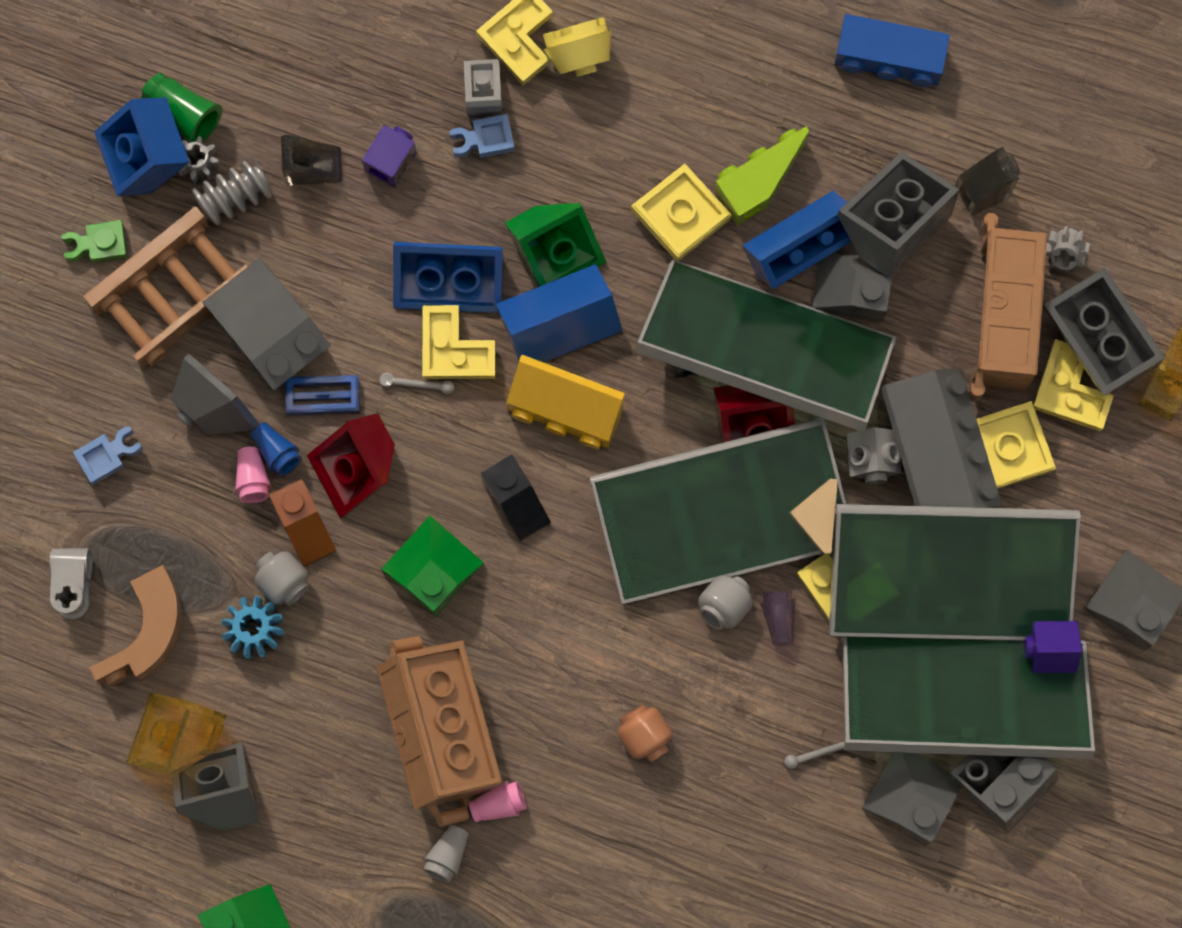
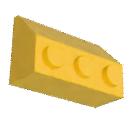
(565, 403)

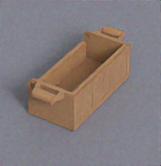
(1009, 308)
(438, 726)

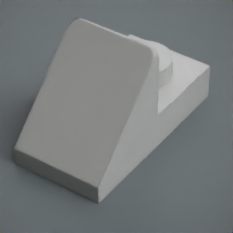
(482, 87)

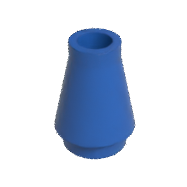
(276, 450)

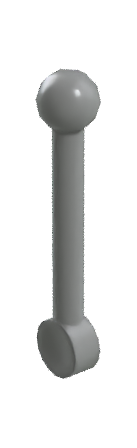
(387, 381)
(792, 761)

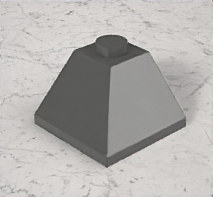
(851, 286)
(208, 402)
(1136, 601)
(218, 789)
(913, 796)

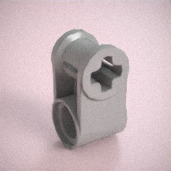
(69, 575)

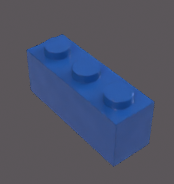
(891, 50)
(798, 241)

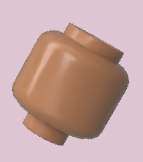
(644, 733)

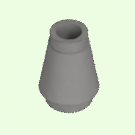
(446, 855)

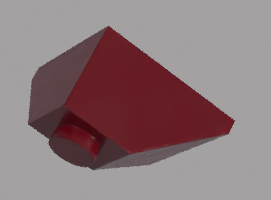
(748, 414)
(354, 462)

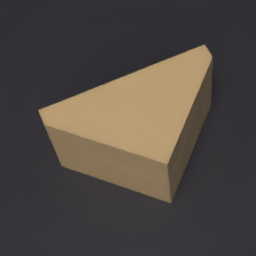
(817, 515)

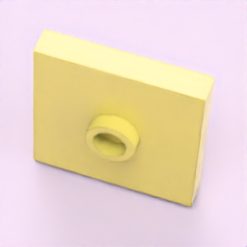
(681, 212)
(1015, 445)

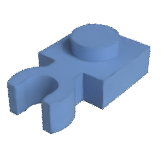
(490, 137)
(102, 458)

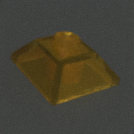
(174, 734)

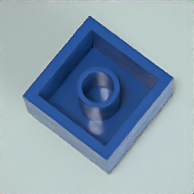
(141, 146)

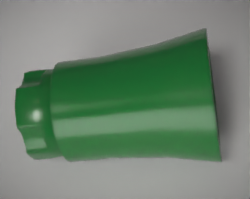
(192, 112)

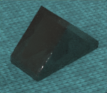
(310, 161)

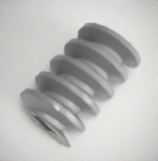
(232, 192)

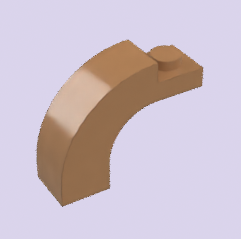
(158, 633)

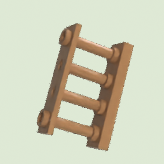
(135, 275)

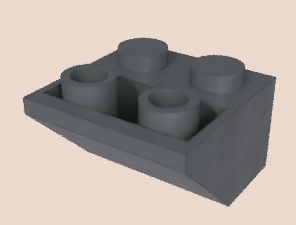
(1005, 784)

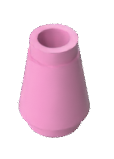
(251, 476)
(499, 802)

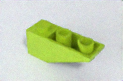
(754, 184)

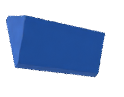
(447, 276)
(560, 316)

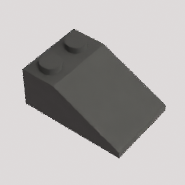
(266, 324)

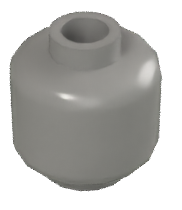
(281, 578)
(725, 602)

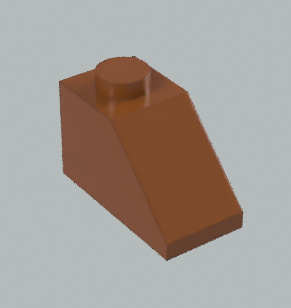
(302, 522)

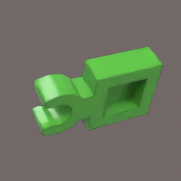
(102, 242)

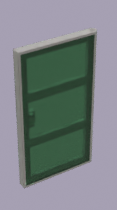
(766, 345)
(713, 509)
(951, 571)
(962, 699)

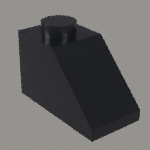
(515, 497)

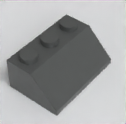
(897, 213)
(1104, 333)

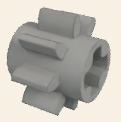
(203, 165)
(1067, 249)

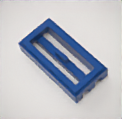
(311, 409)

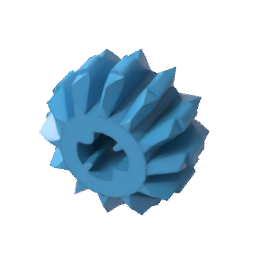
(244, 638)

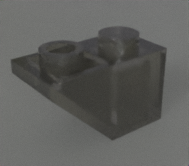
(988, 181)

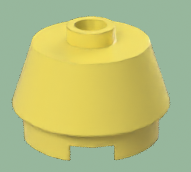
(579, 47)

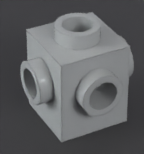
(873, 455)

